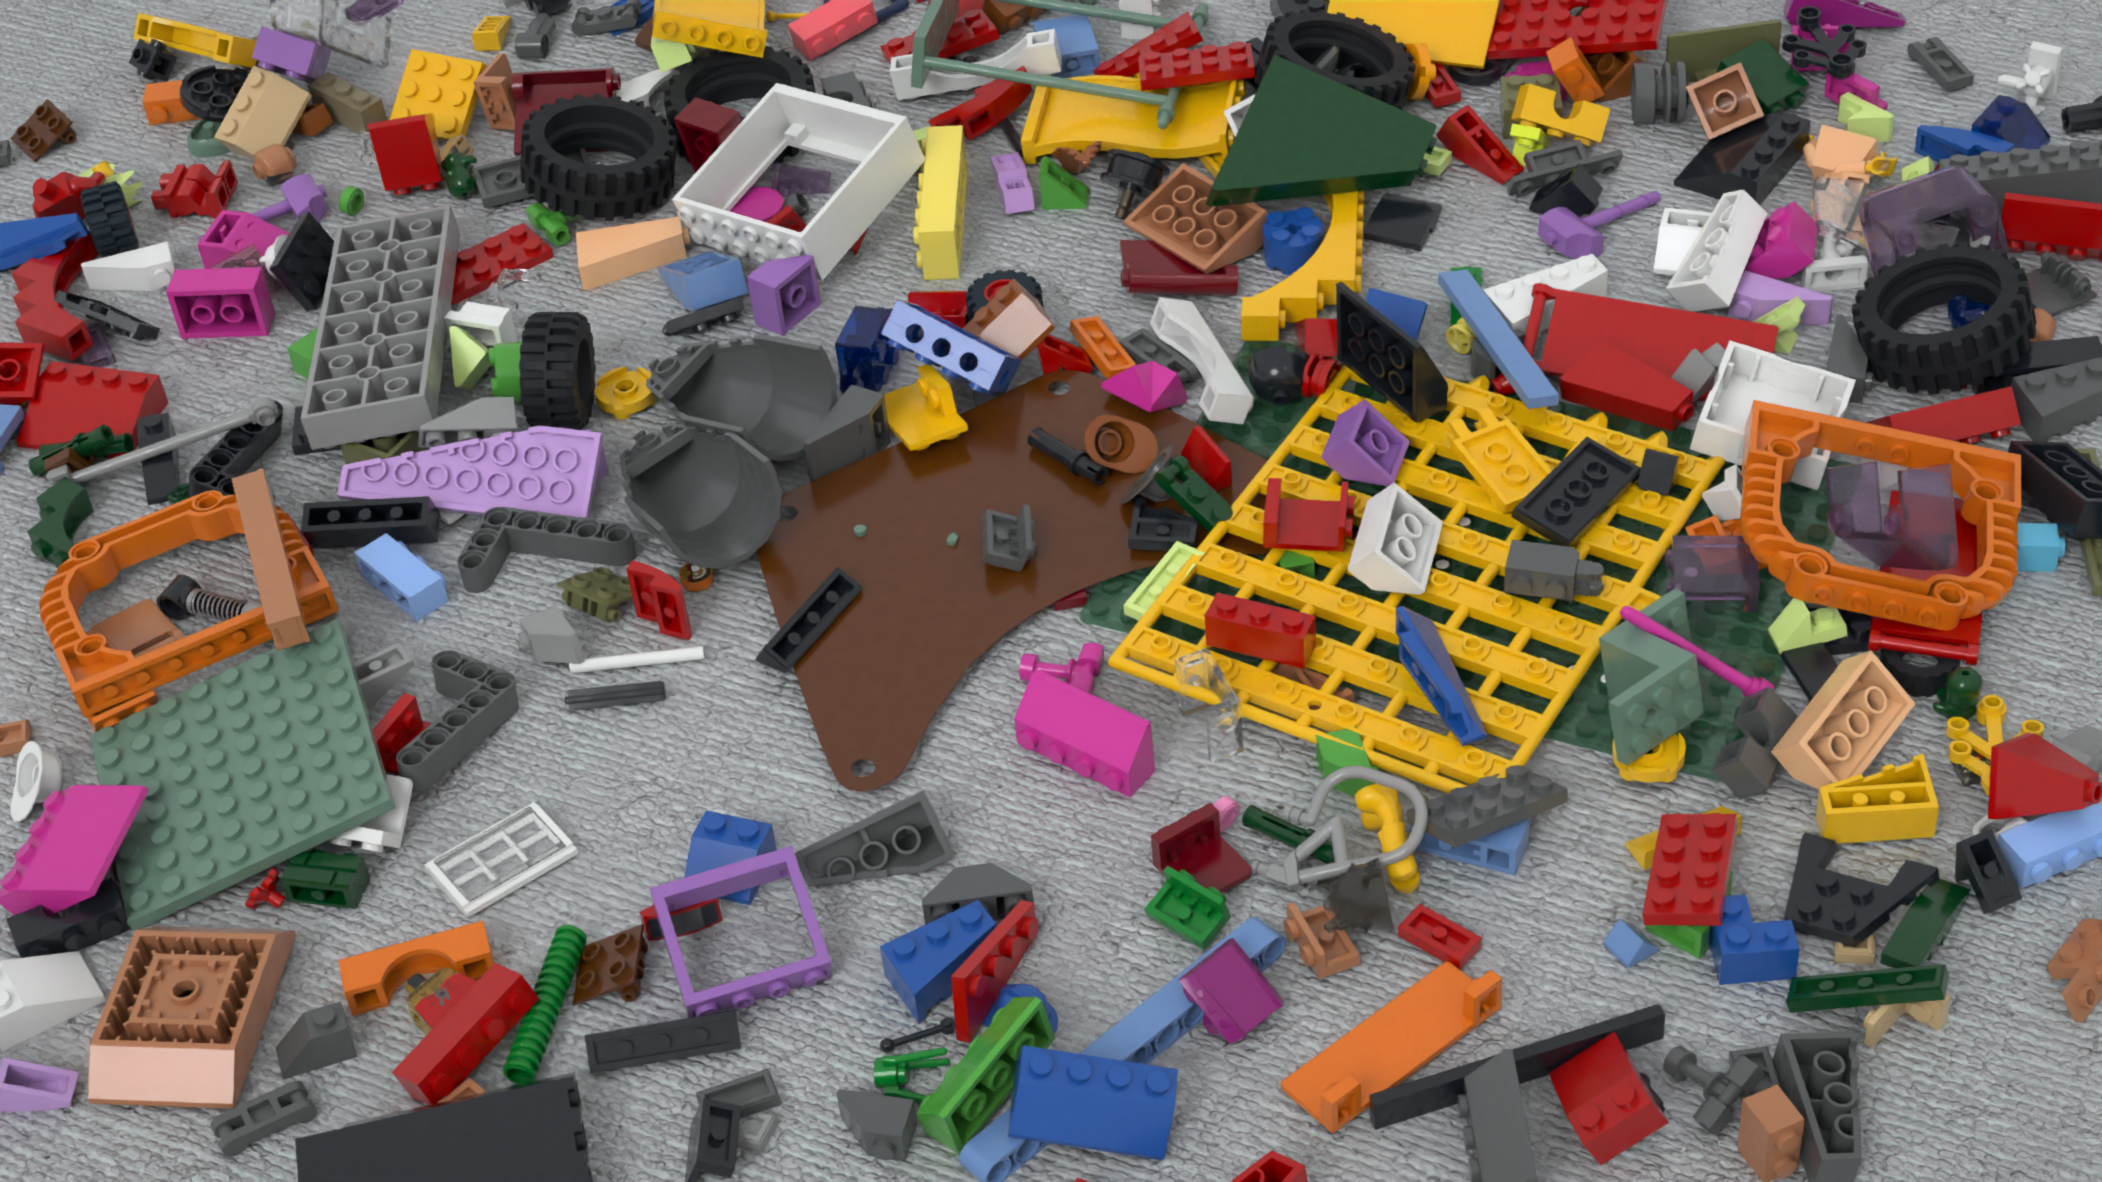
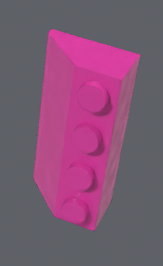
(1085, 733)

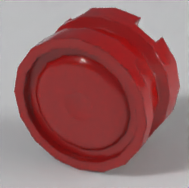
(1318, 375)

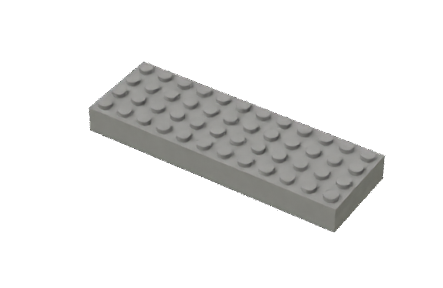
(382, 328)

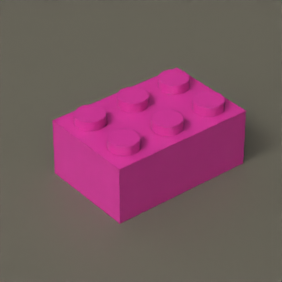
(221, 302)

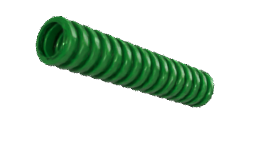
(551, 990)

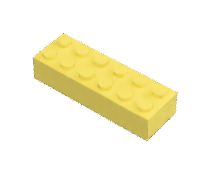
(941, 203)

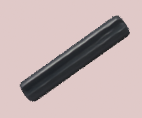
(615, 695)

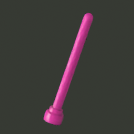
(1747, 684)

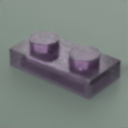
(367, 9)

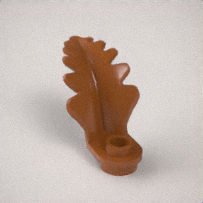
(1076, 160)

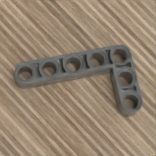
(540, 534)
(484, 703)

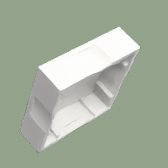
(1762, 376)

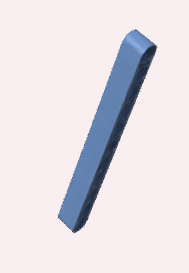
(1136, 1039)

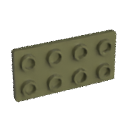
(1707, 47)

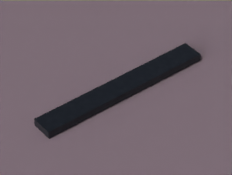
(1530, 1060)

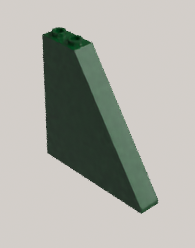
(1317, 140)

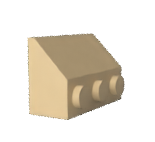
(262, 113)

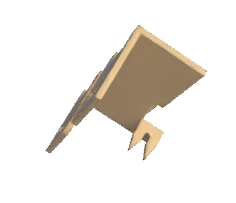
(452, 142)

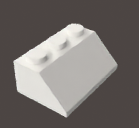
(1395, 543)

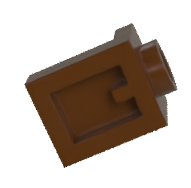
(69, 457)

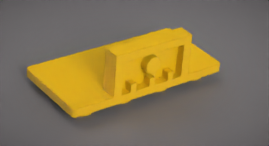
(924, 411)

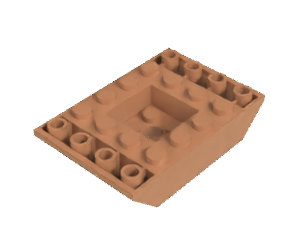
(191, 1047)

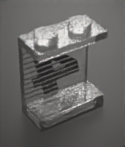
(1222, 719)

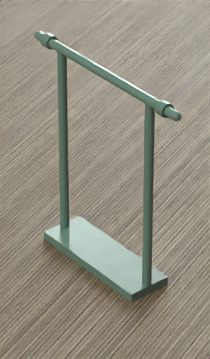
(942, 13)

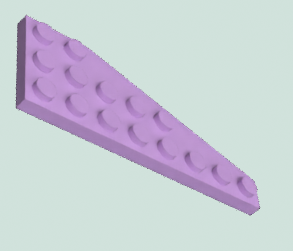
(524, 470)

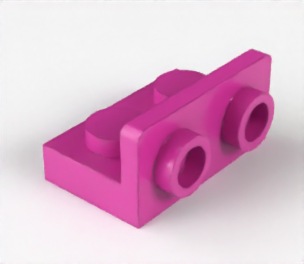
(1855, 85)

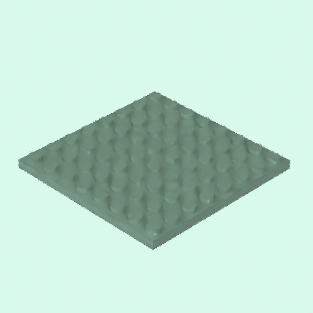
(242, 773)

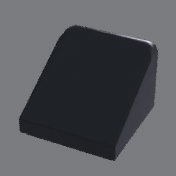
(1658, 472)

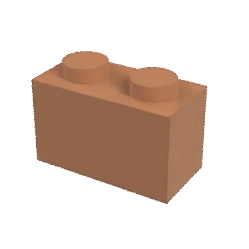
(1770, 1134)

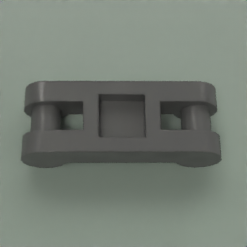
(606, 18)
(262, 1117)

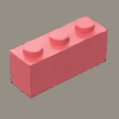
(831, 26)

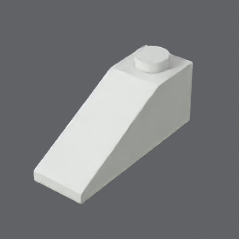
(132, 270)

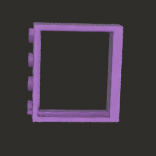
(726, 881)

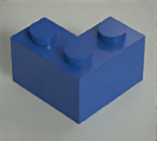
(1752, 950)

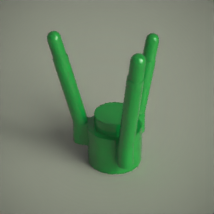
(894, 1071)

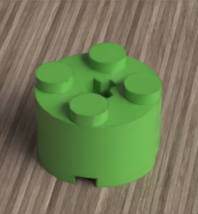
(506, 359)

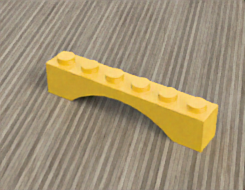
(196, 39)

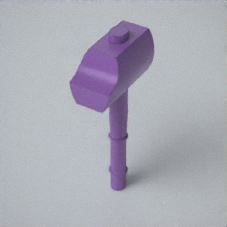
(300, 196)
(1576, 235)

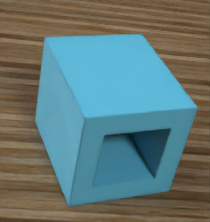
(2039, 547)

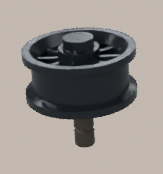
(1134, 175)

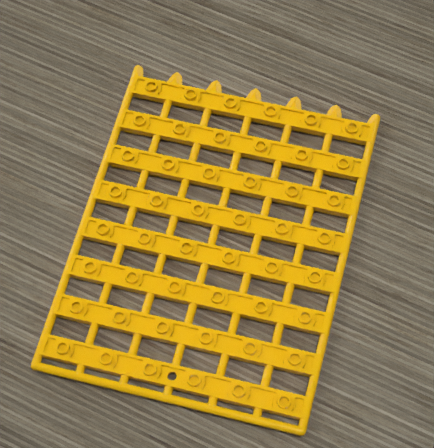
(1464, 597)

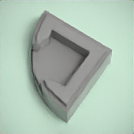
(757, 1132)

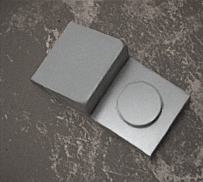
(1700, 370)

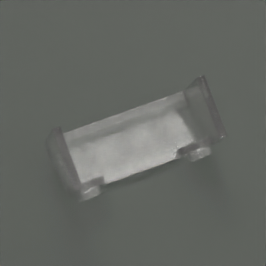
(1837, 215)

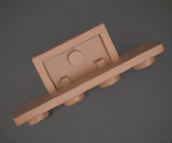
(2080, 963)

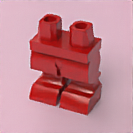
(195, 190)

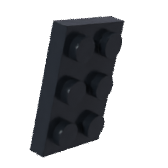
(304, 261)

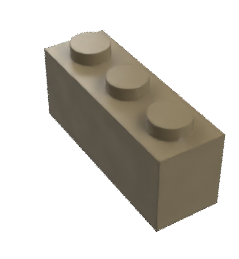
(347, 102)

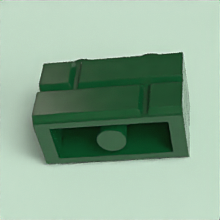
(326, 879)

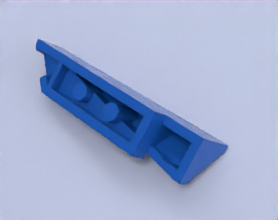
(37, 237)
(1434, 672)

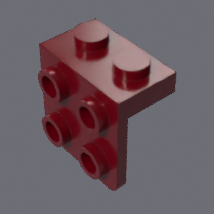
(1199, 849)

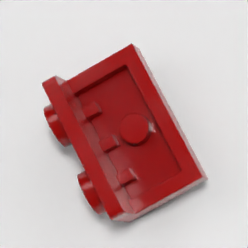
(945, 304)

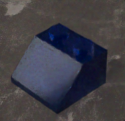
(2012, 122)

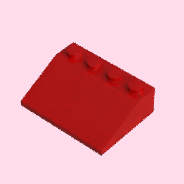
(83, 397)

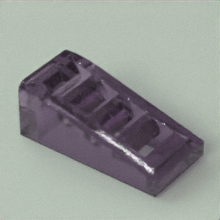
(789, 179)

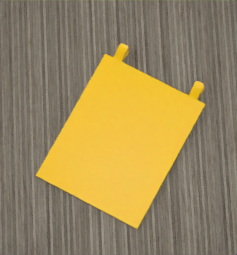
(1452, 29)

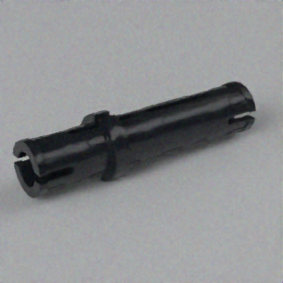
(1077, 461)

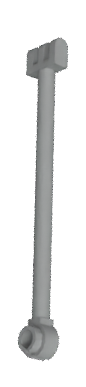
(262, 411)

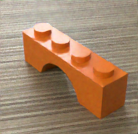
(375, 975)

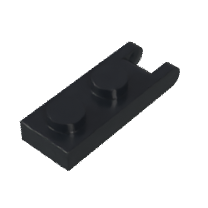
(700, 320)

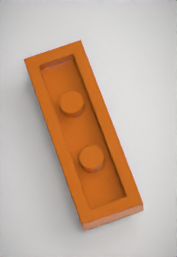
(1101, 345)

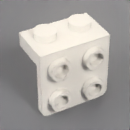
(386, 828)

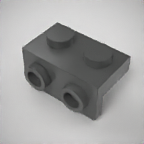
(1008, 538)

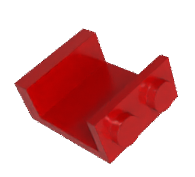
(1306, 523)

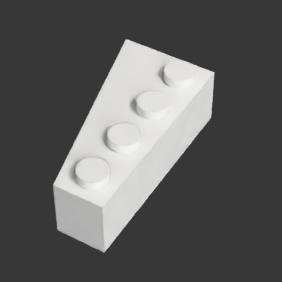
(1515, 300)

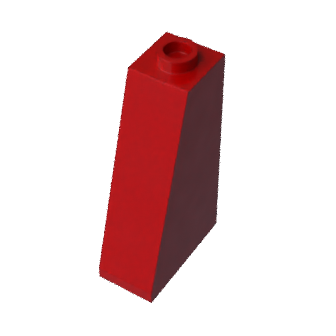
(1626, 387)

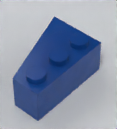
(924, 959)

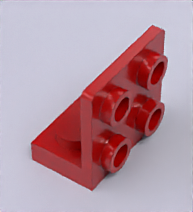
(398, 729)

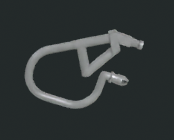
(1292, 872)

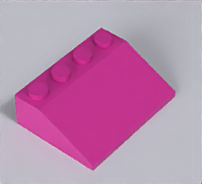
(70, 847)

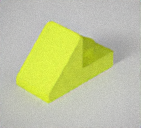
(1527, 140)

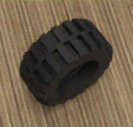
(557, 370)

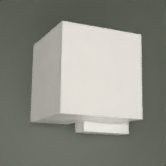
(485, 323)

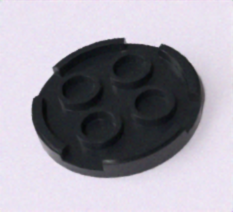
(211, 91)

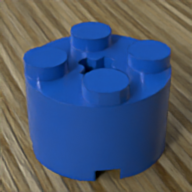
(1291, 238)

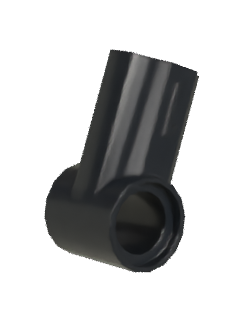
(2082, 116)

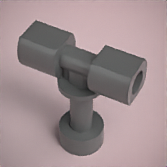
(1719, 1089)

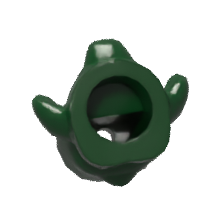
(459, 174)
(1960, 694)

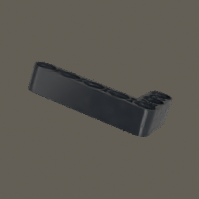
(233, 456)

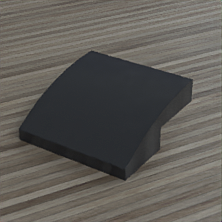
(1402, 221)

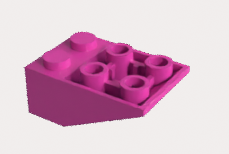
(233, 232)
(1784, 243)

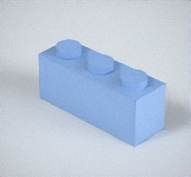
(402, 576)
(2052, 844)

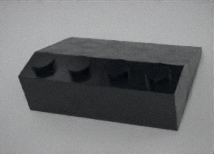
(1748, 158)
(1387, 357)

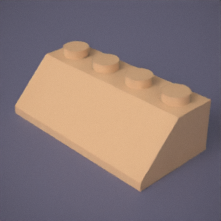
(1844, 723)

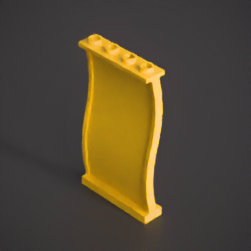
(713, 24)
(1081, 119)

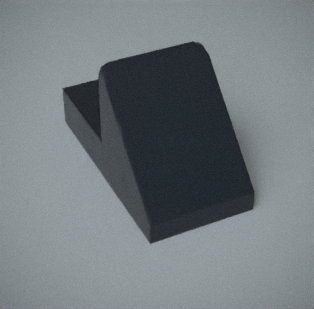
(1987, 870)

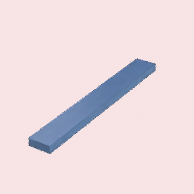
(1498, 339)

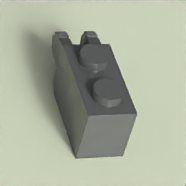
(1550, 572)

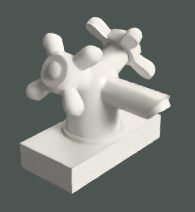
(2040, 76)
(1835, 268)

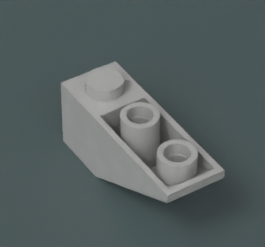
(477, 419)

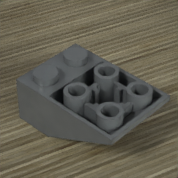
(848, 433)

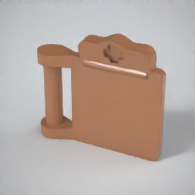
(138, 629)

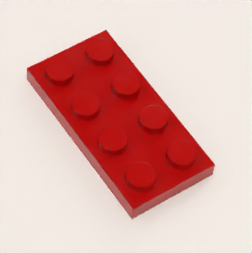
(965, 34)
(1196, 66)
(485, 261)
(1690, 869)

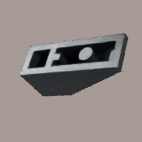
(161, 471)

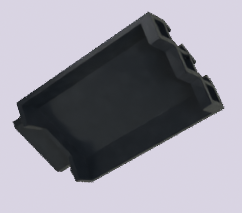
(486, 1137)

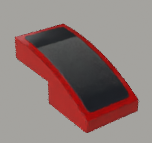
(684, 920)

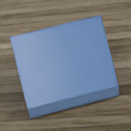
(1628, 944)

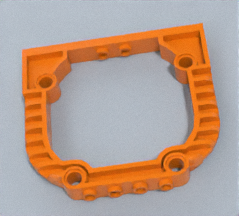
(1981, 476)
(110, 676)

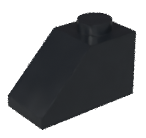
(1572, 190)

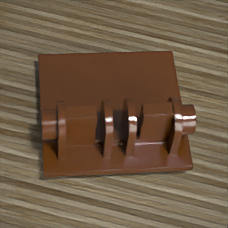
(43, 130)
(611, 966)

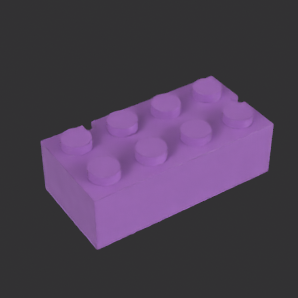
(290, 55)

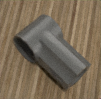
(536, 38)

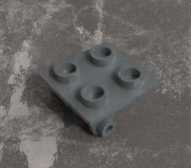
(2058, 285)

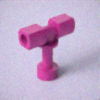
(1076, 673)

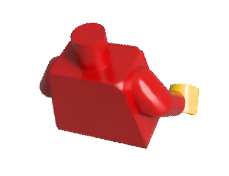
(62, 192)

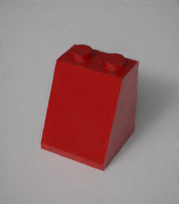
(407, 153)

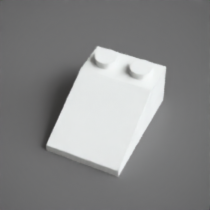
(42, 994)

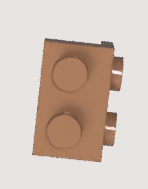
(1321, 950)

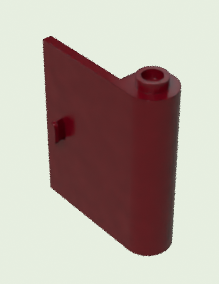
(537, 88)
(1157, 271)

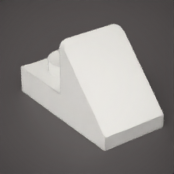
(1726, 497)

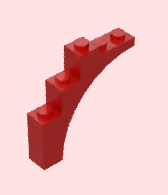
(42, 317)

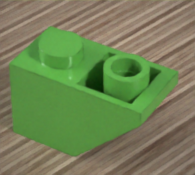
(1335, 755)

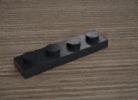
(663, 1041)

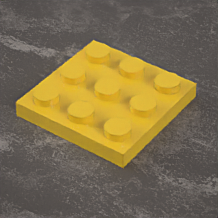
(441, 88)

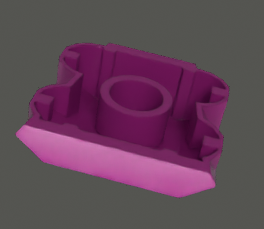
(1230, 992)

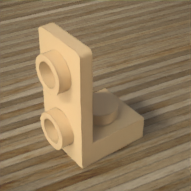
(1881, 1019)

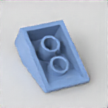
(705, 280)

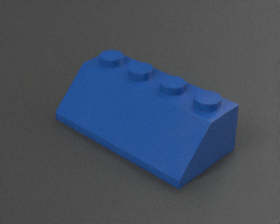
(1092, 1102)

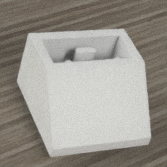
(1676, 236)

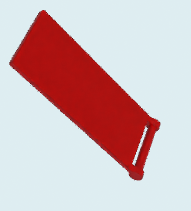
(1648, 332)
(1967, 631)

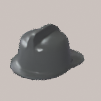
(1146, 484)

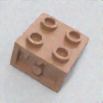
(496, 94)

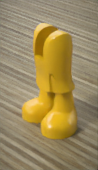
(1383, 812)

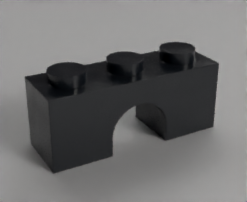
(91, 923)

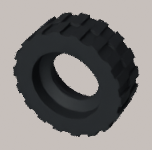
(1918, 680)

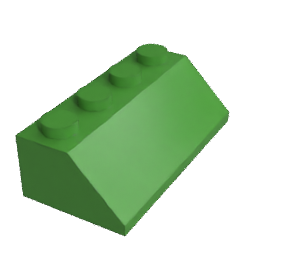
(985, 1074)

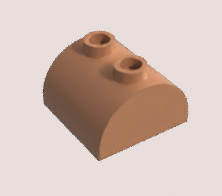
(1724, 101)

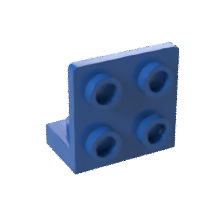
(1401, 310)

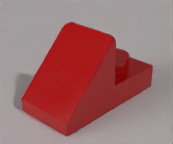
(1057, 353)

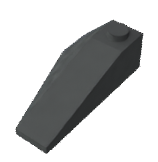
(885, 844)

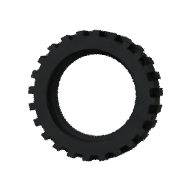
(1309, 34)
(733, 77)
(598, 189)
(1951, 356)

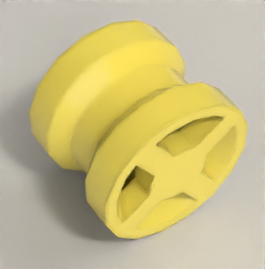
(1460, 337)

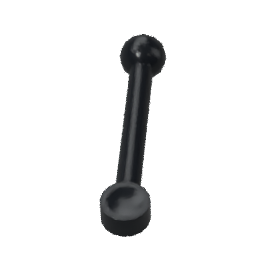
(946, 1026)

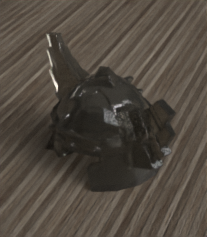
(1358, 899)

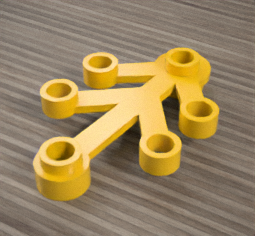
(1992, 714)

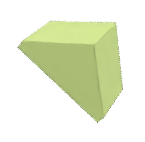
(469, 358)

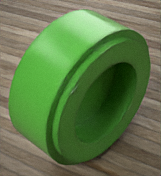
(351, 200)

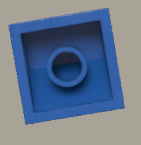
(727, 840)

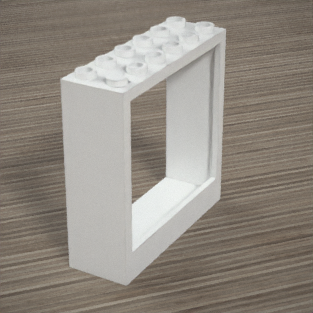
(816, 123)

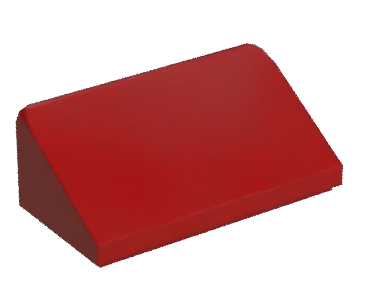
(1207, 459)

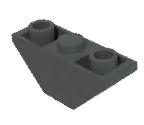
(985, 882)

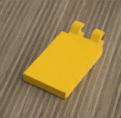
(1498, 458)

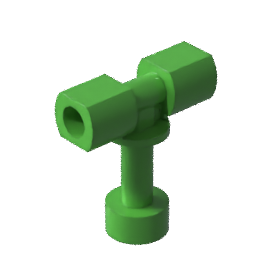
(551, 222)

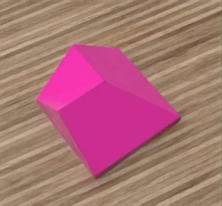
(1148, 386)

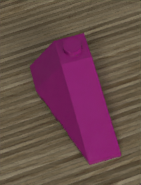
(1846, 12)

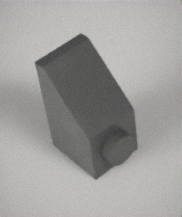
(316, 1041)
(879, 1122)

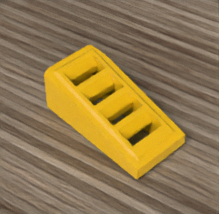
(491, 33)

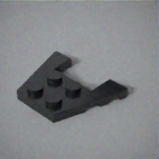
(1843, 905)

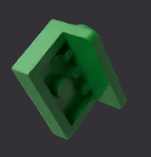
(1189, 908)

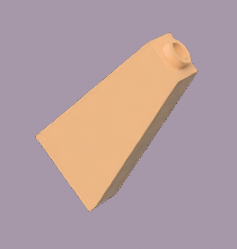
(629, 249)

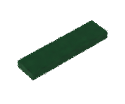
(1868, 988)

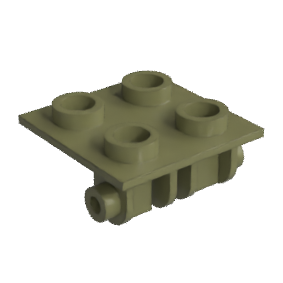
(597, 593)

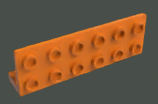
(1393, 1044)

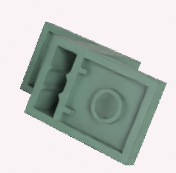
(1650, 680)

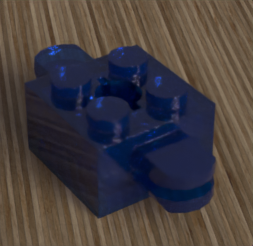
(863, 351)

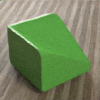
(1297, 562)

